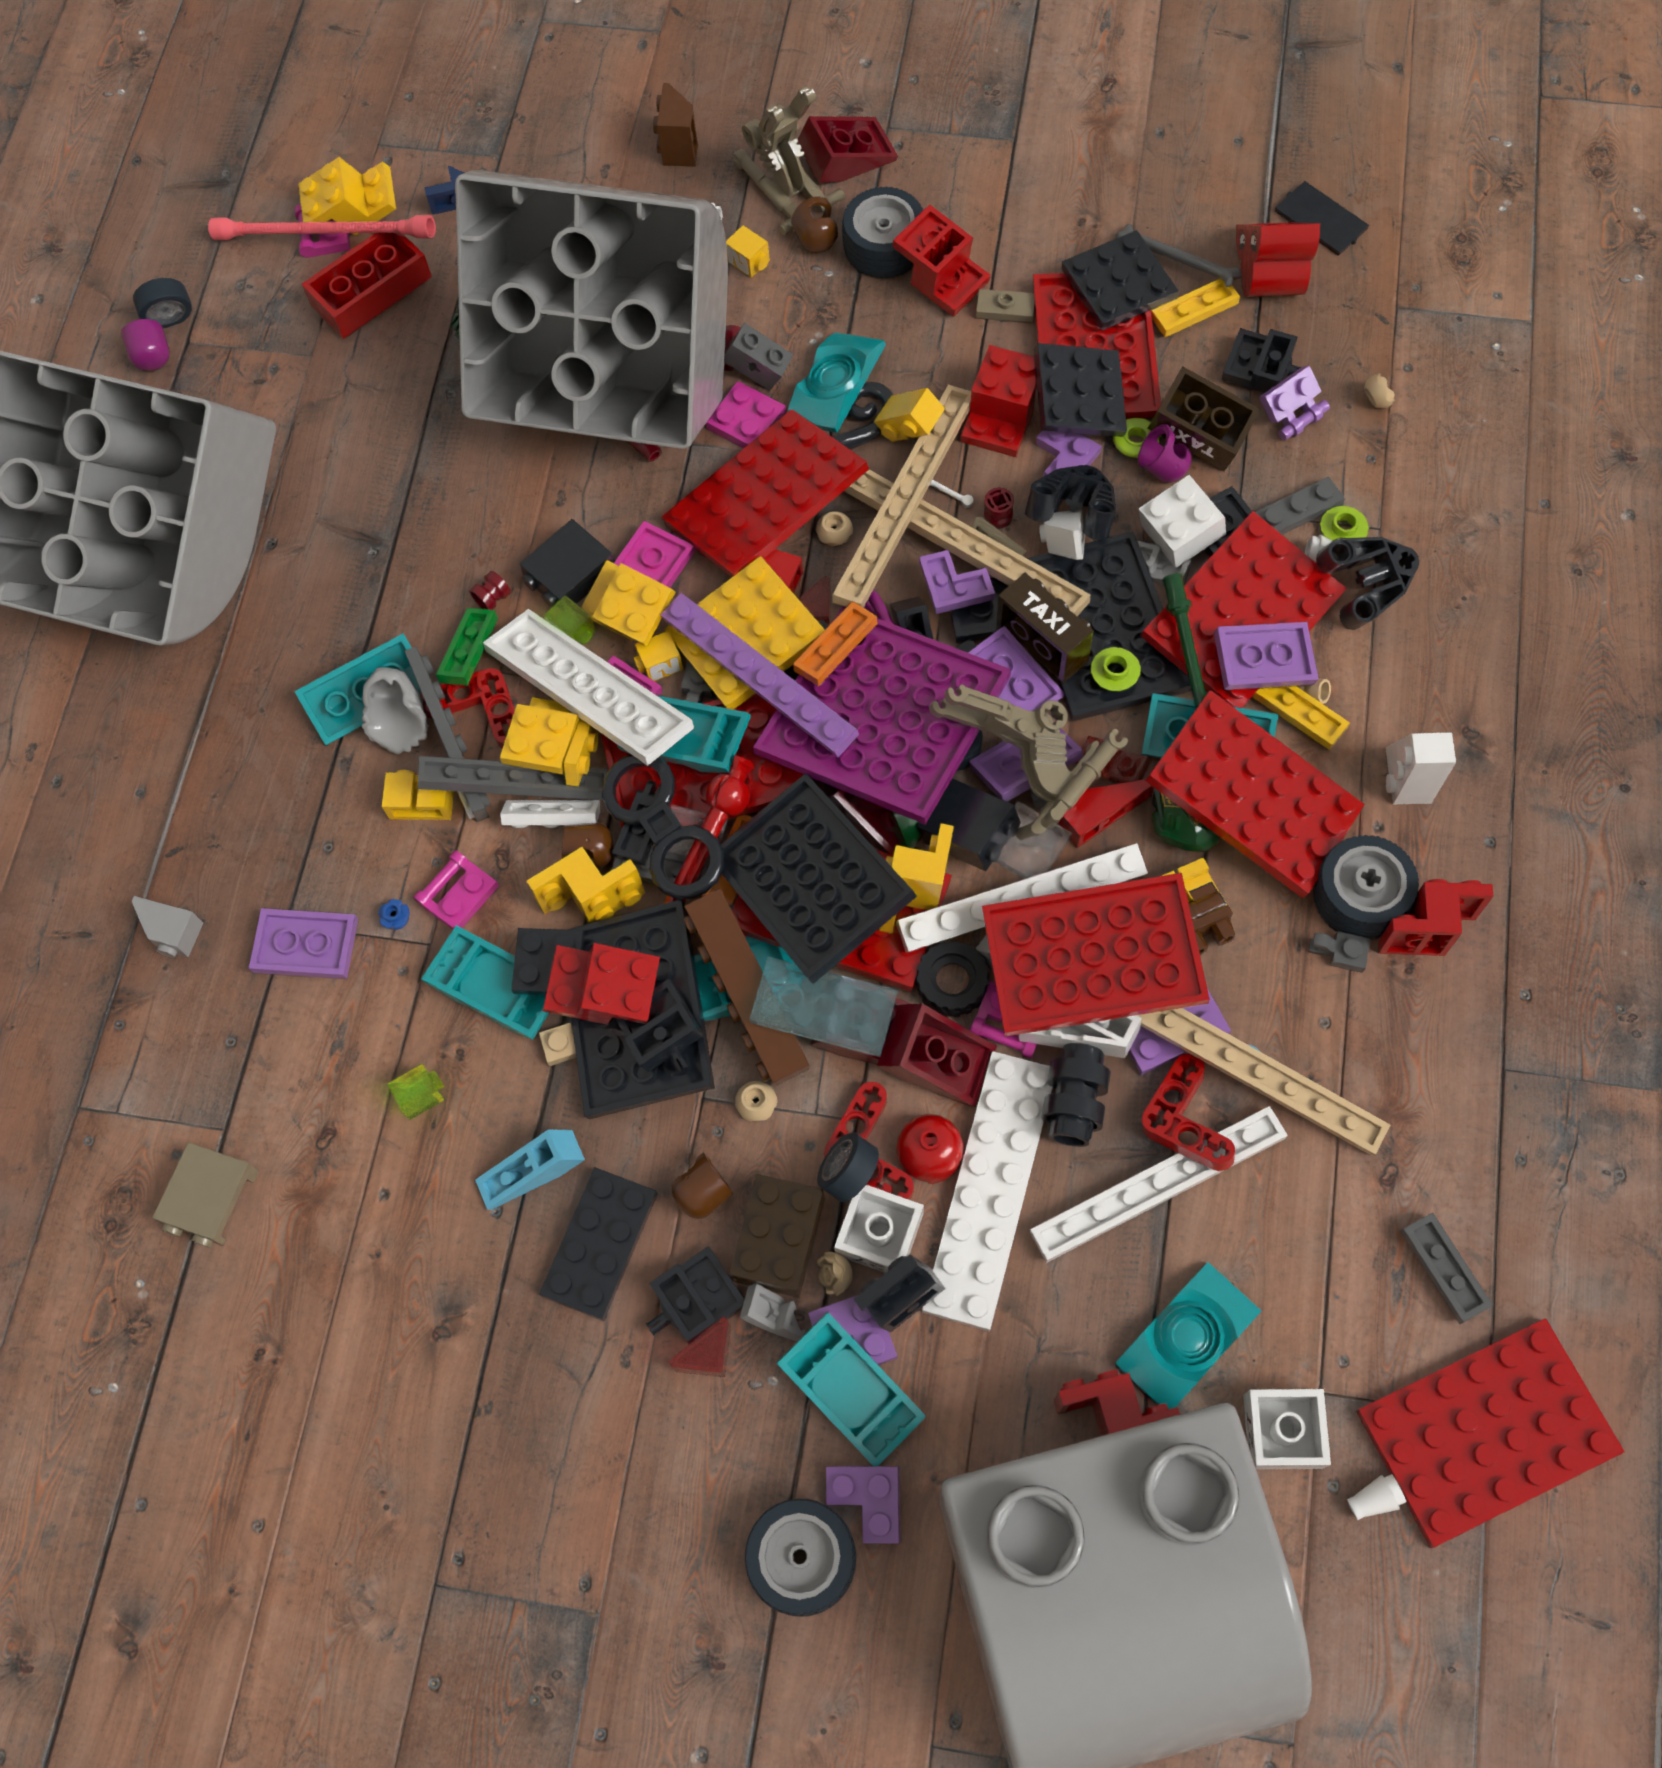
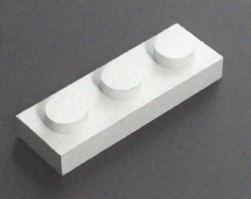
(549, 812)

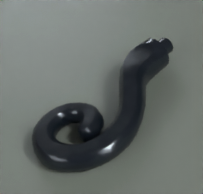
(870, 431)

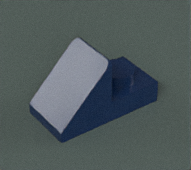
(443, 196)

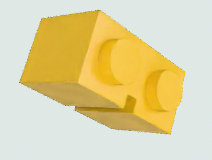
(909, 415)
(406, 802)

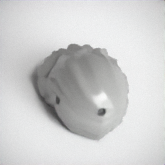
(393, 711)

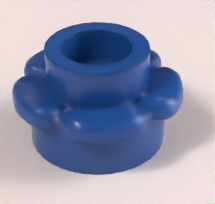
(394, 922)

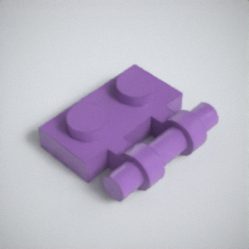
(1288, 396)

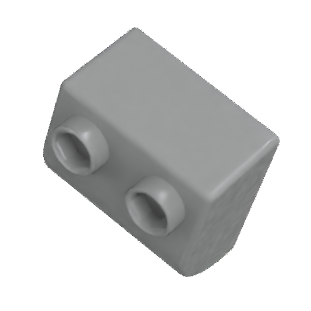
(590, 308)
(124, 500)
(1129, 1595)

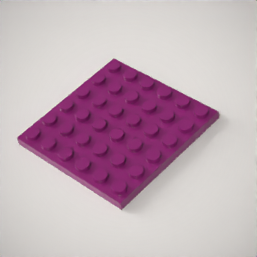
(885, 693)

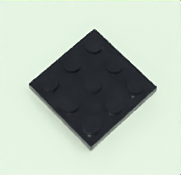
(1119, 280)
(1080, 390)

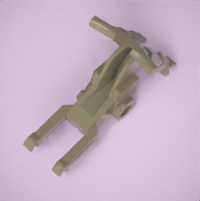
(779, 151)
(1040, 747)

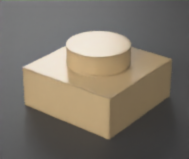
(558, 1044)

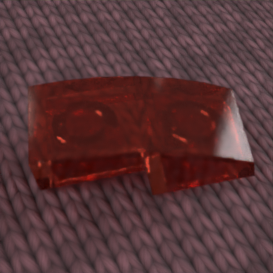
(1123, 766)

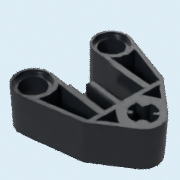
(1079, 487)
(1393, 565)

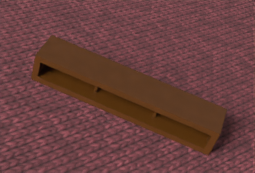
(740, 978)

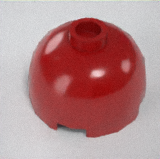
(930, 1148)

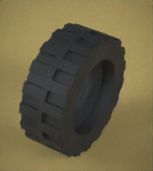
(960, 955)

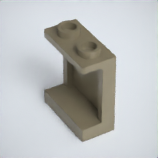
(203, 1194)

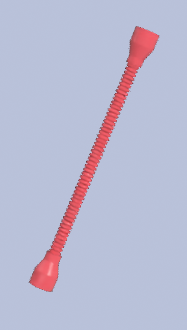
(417, 226)

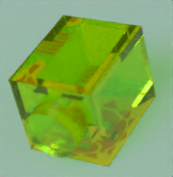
(571, 620)
(417, 1091)

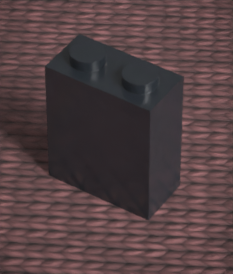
(565, 564)
(979, 822)

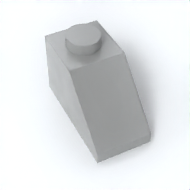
(168, 927)

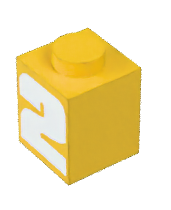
(747, 251)
(658, 658)

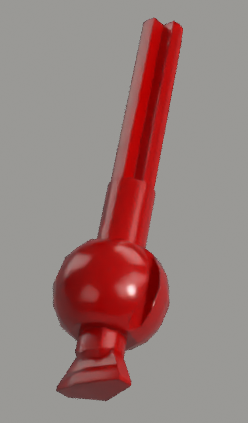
(726, 797)

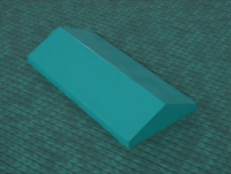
(336, 698)
(1170, 714)

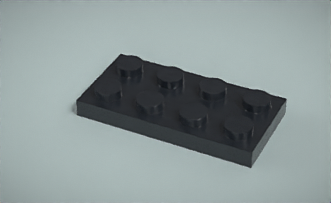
(598, 1244)

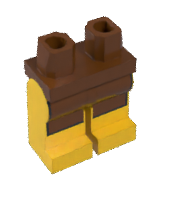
(1206, 904)

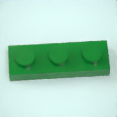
(466, 646)

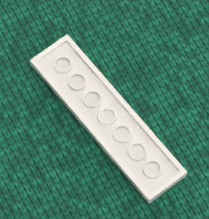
(589, 686)
(990, 1191)

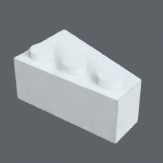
(1419, 767)
(1110, 1036)

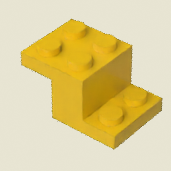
(347, 195)
(627, 602)
(539, 736)
(922, 871)
(579, 879)

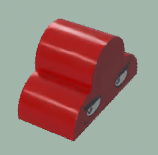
(1276, 257)

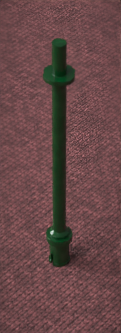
(1179, 608)

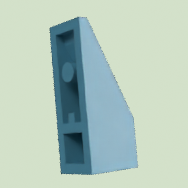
(530, 1167)

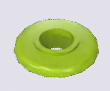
(1136, 427)
(1343, 513)
(1115, 681)

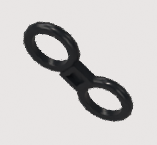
(663, 828)

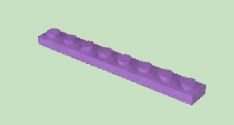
(760, 675)

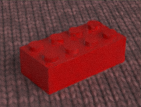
(366, 281)

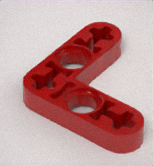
(480, 694)
(876, 1110)
(1175, 1123)

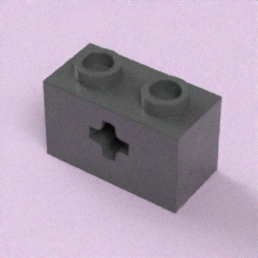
(757, 357)

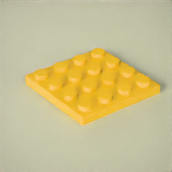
(763, 615)

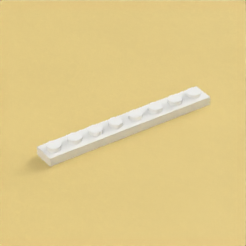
(967, 914)
(1150, 1188)

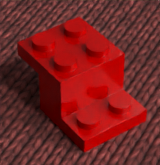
(941, 260)
(1001, 401)
(1435, 918)
(601, 984)
(1112, 1402)

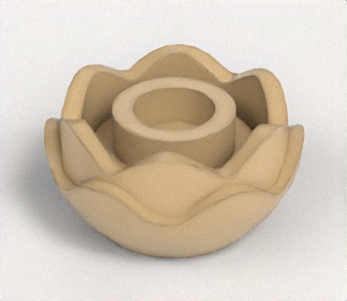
(1378, 391)
(834, 536)
(755, 1111)
(834, 1273)

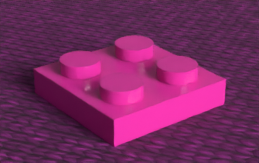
(744, 415)
(656, 554)

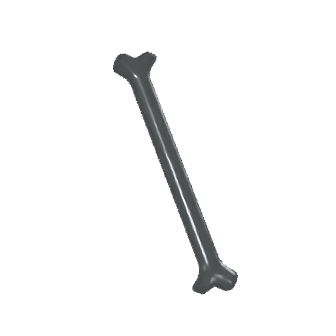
(1228, 275)

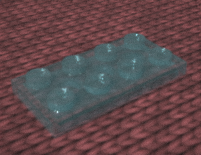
(829, 1011)

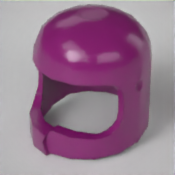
(146, 344)
(1167, 462)

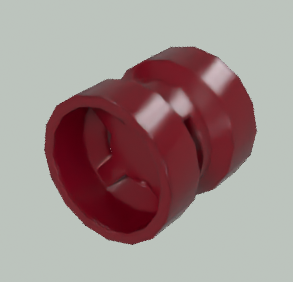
(999, 507)
(491, 590)

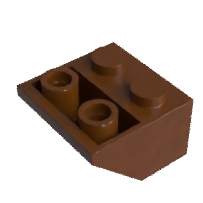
(675, 128)

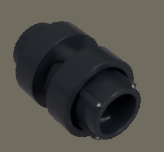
(1078, 1082)

